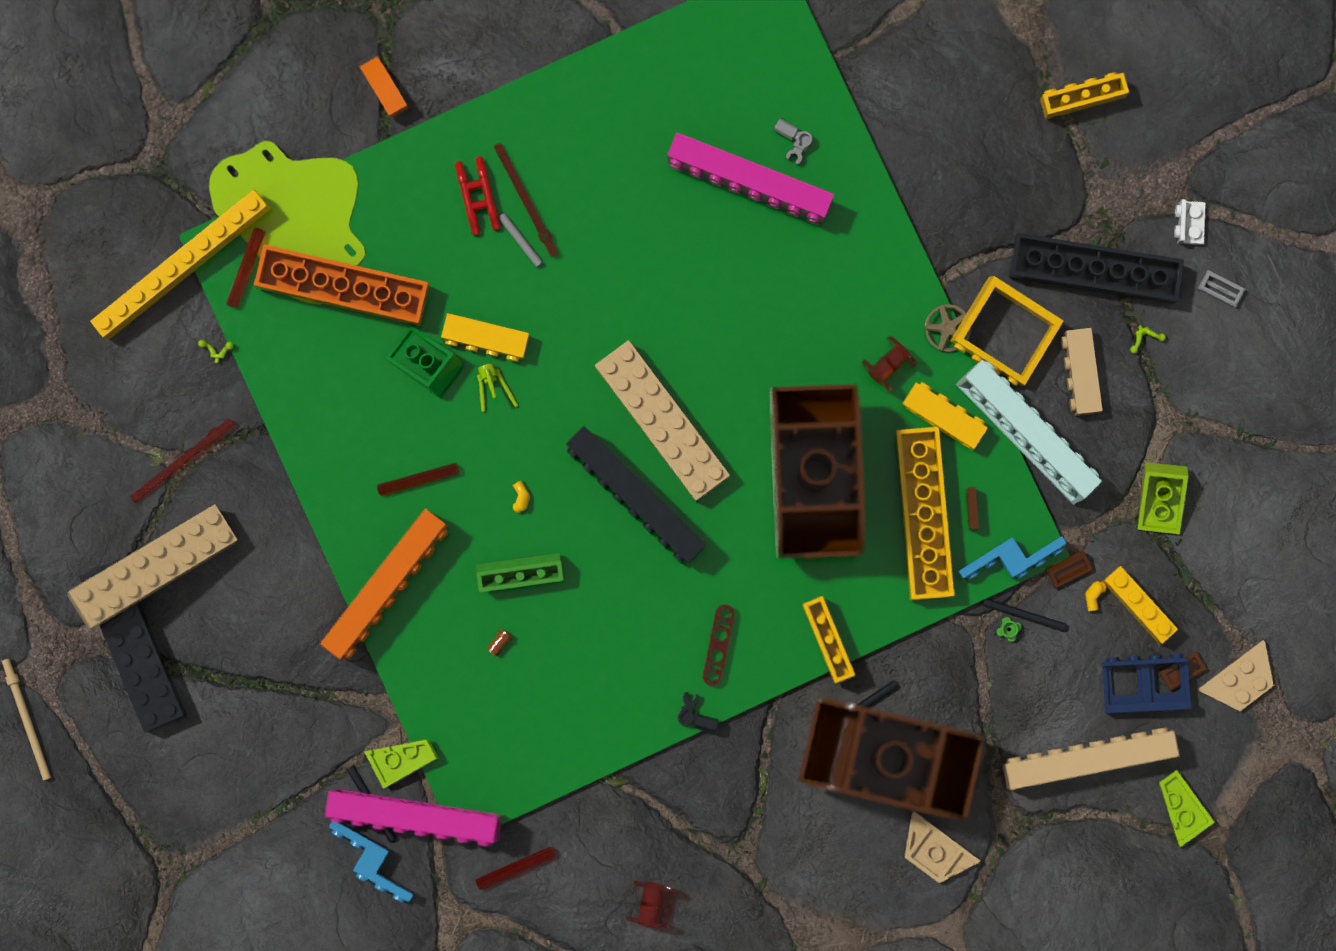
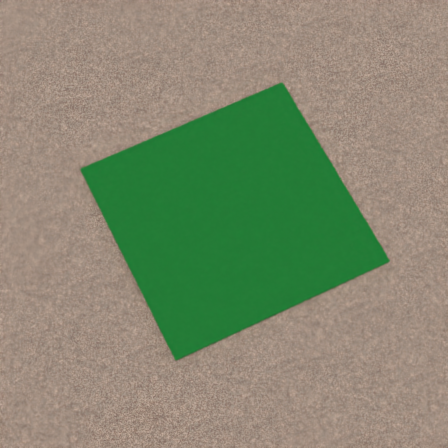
(720, 311)

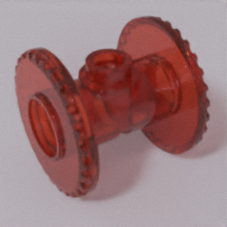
(889, 363)
(650, 904)

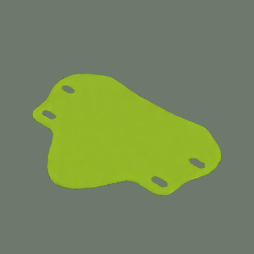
(306, 197)

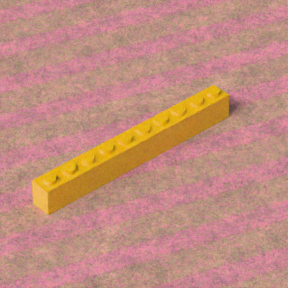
(180, 264)

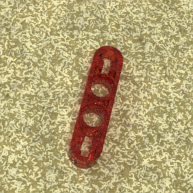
(718, 645)

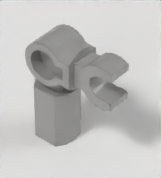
(802, 139)

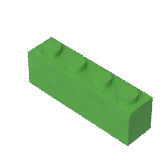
(519, 572)

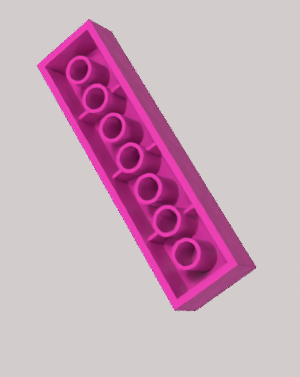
(749, 178)
(413, 815)

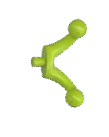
(1142, 331)
(229, 345)

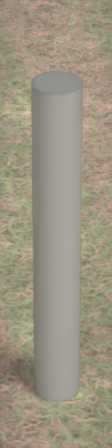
(520, 240)

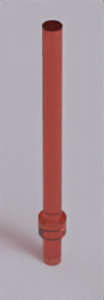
(544, 235)
(214, 435)

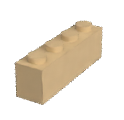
(1082, 372)

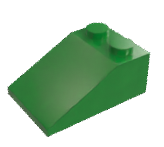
(424, 360)

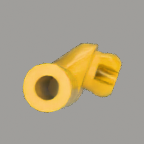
(523, 497)
(1093, 593)

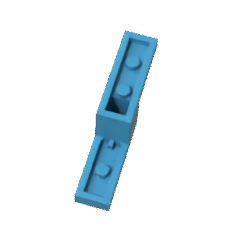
(1012, 558)
(371, 862)

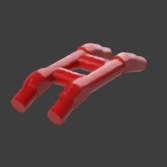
(471, 207)

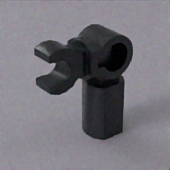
(687, 718)

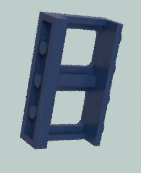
(1147, 698)

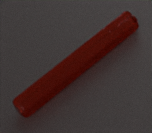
(245, 267)
(418, 479)
(515, 868)

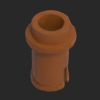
(499, 642)

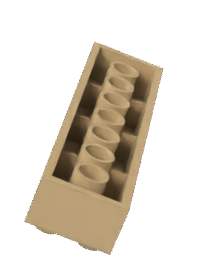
(662, 421)
(152, 567)
(1088, 760)

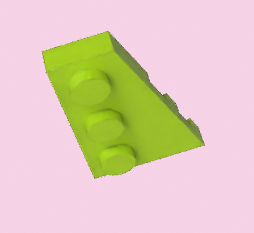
(400, 761)
(1184, 808)

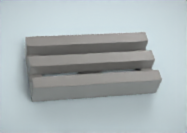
(1217, 296)

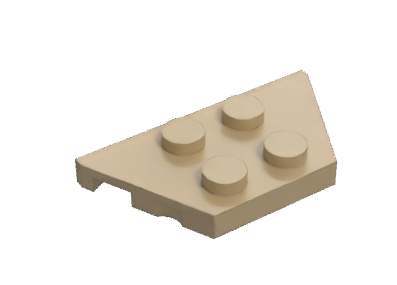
(1242, 680)
(935, 851)

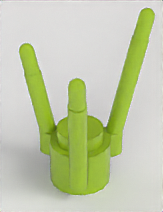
(488, 374)

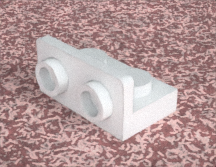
(1190, 222)

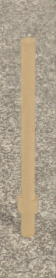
(12, 679)

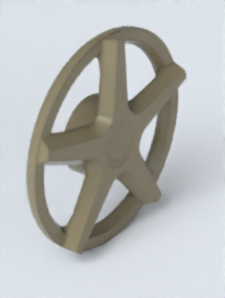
(946, 327)

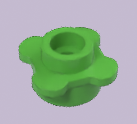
(1010, 635)

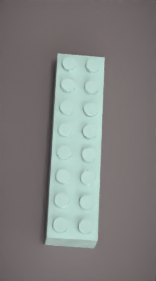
(1029, 432)

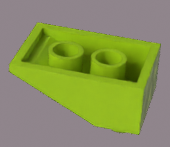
(1162, 498)

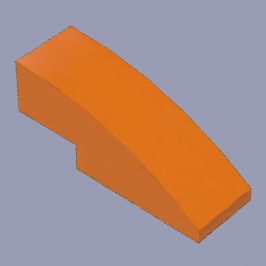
(384, 87)

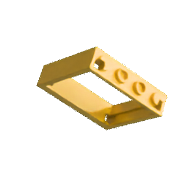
(1024, 302)

